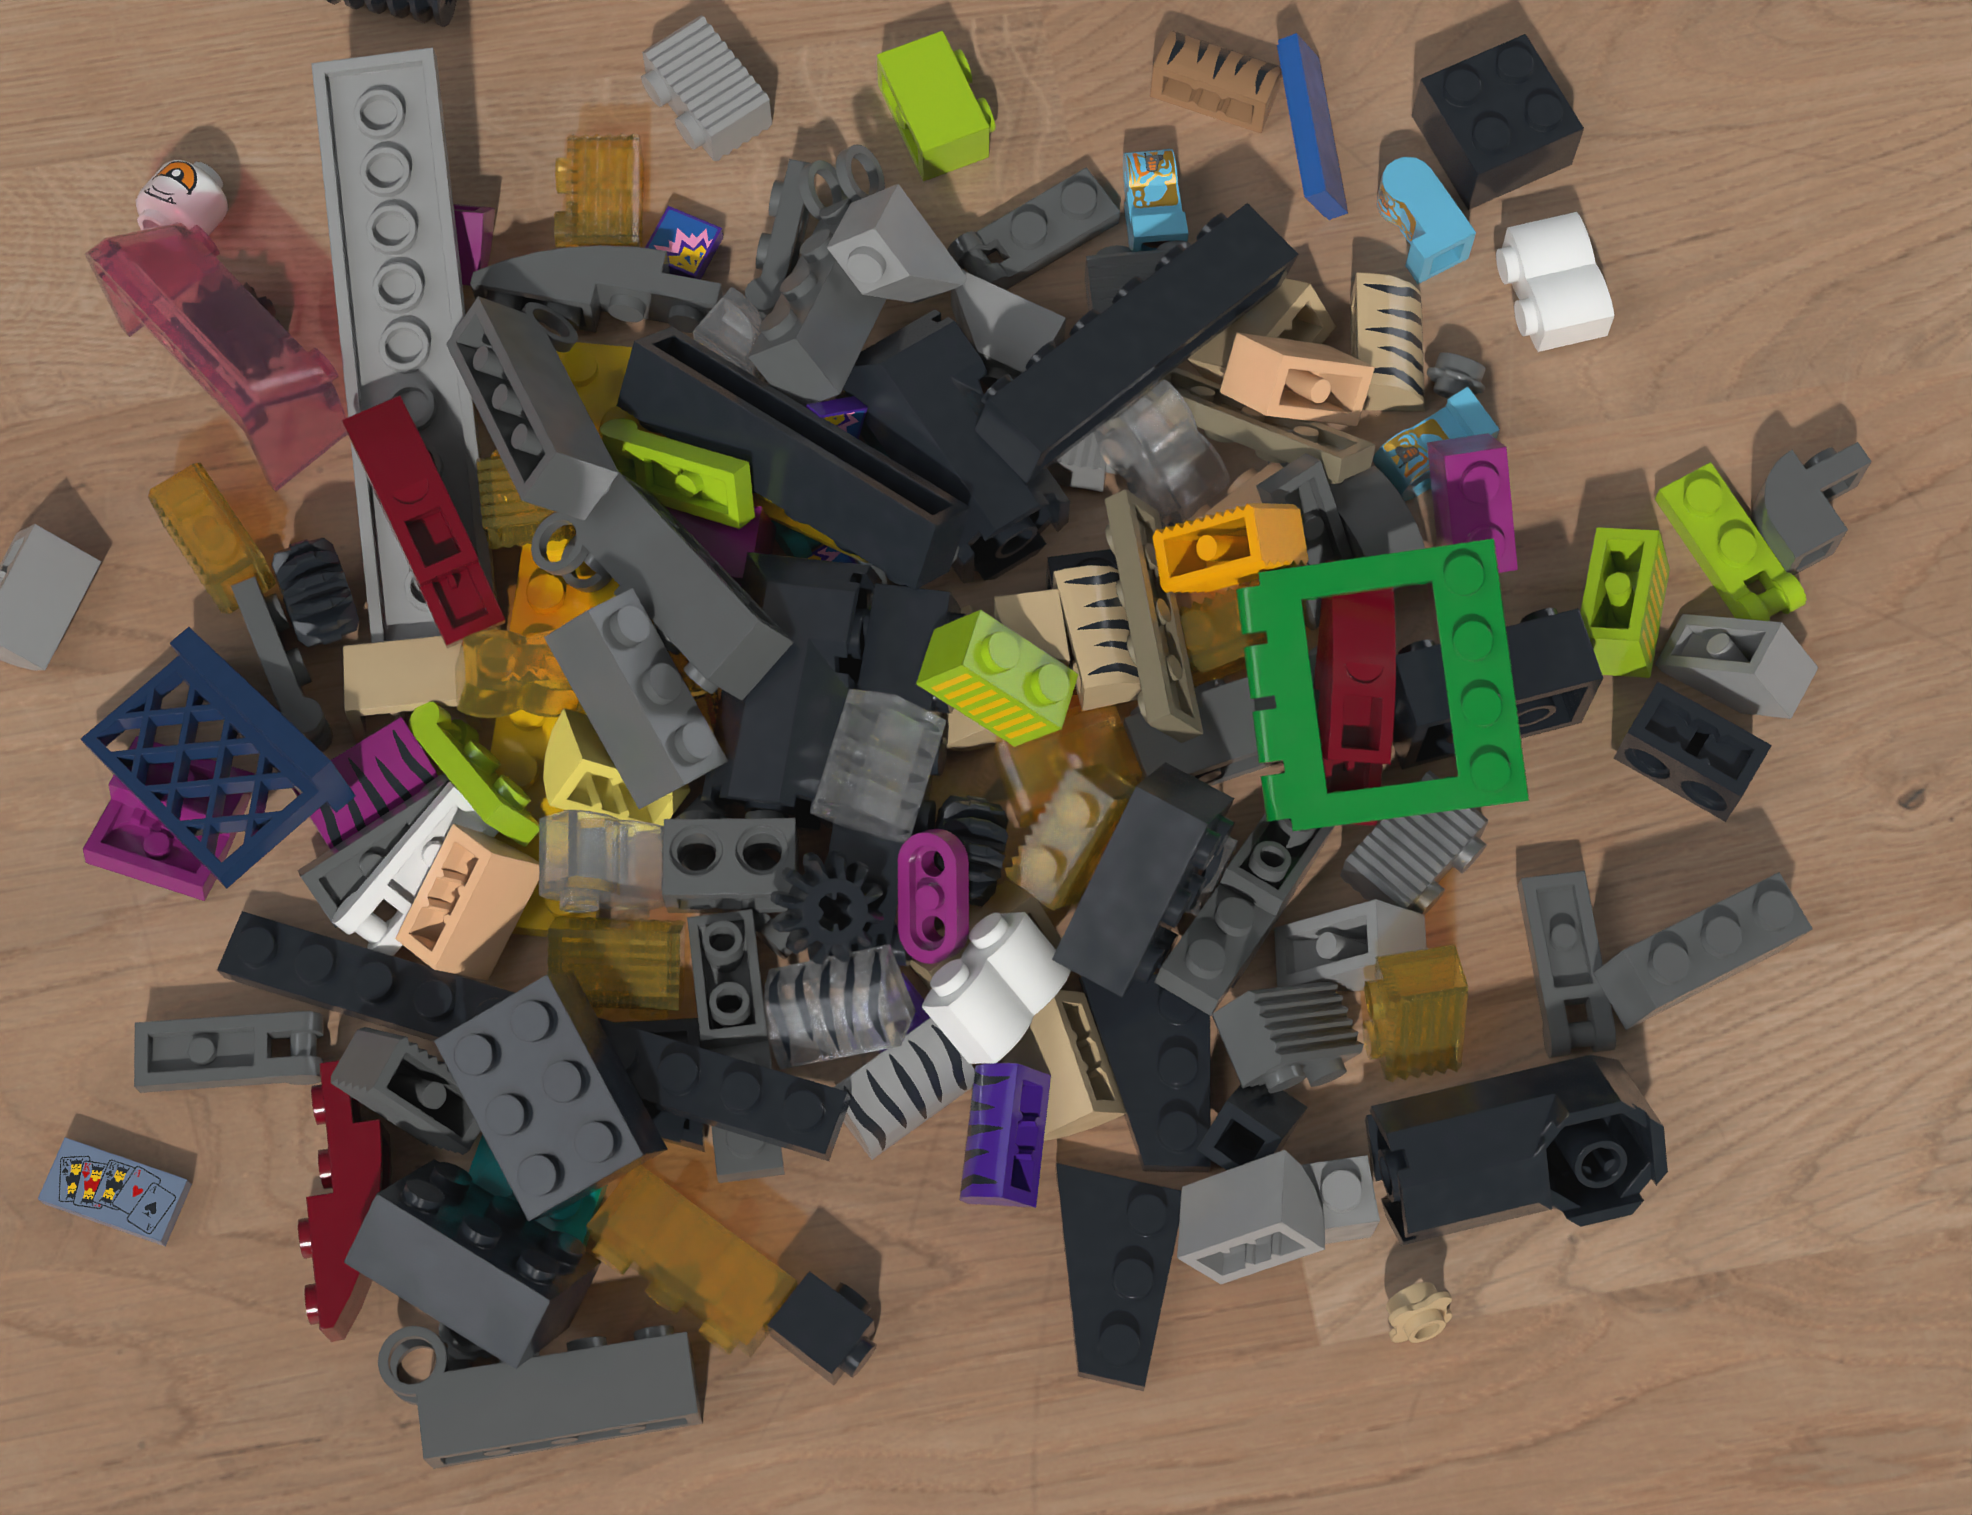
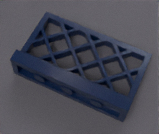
(262, 733)

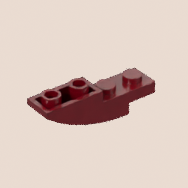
(423, 520)
(1356, 688)
(356, 1169)

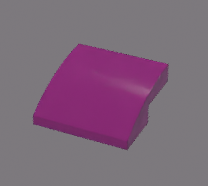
(141, 847)

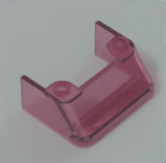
(225, 342)

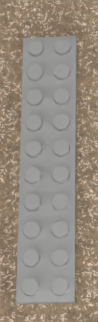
(398, 297)

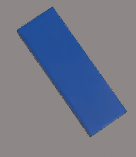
(1311, 127)

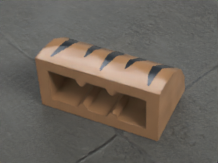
(1215, 81)

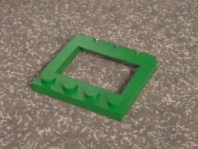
(1475, 677)

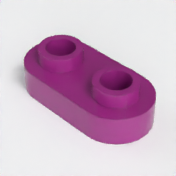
(932, 893)

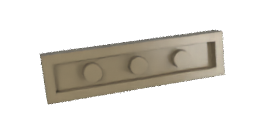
(1272, 437)
(1154, 620)

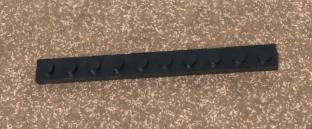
(434, 1002)

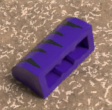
(1005, 1135)

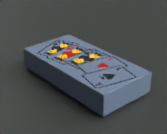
(115, 1191)

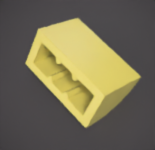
(584, 778)

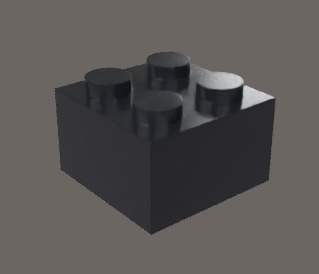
(1497, 121)

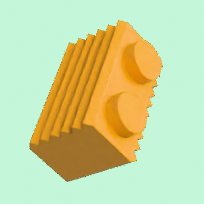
(1229, 547)

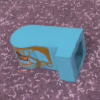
(1152, 199)
(1427, 217)
(1405, 455)

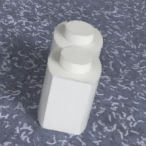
(1556, 282)
(995, 987)

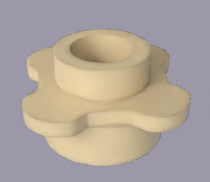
(1418, 1313)

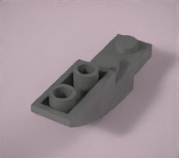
(599, 279)
(1240, 912)
(733, 1025)

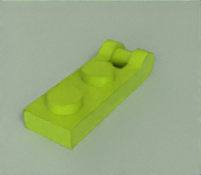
(682, 474)
(1728, 546)
(473, 773)

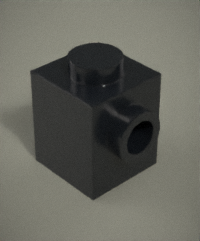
(1251, 1126)
(825, 1328)

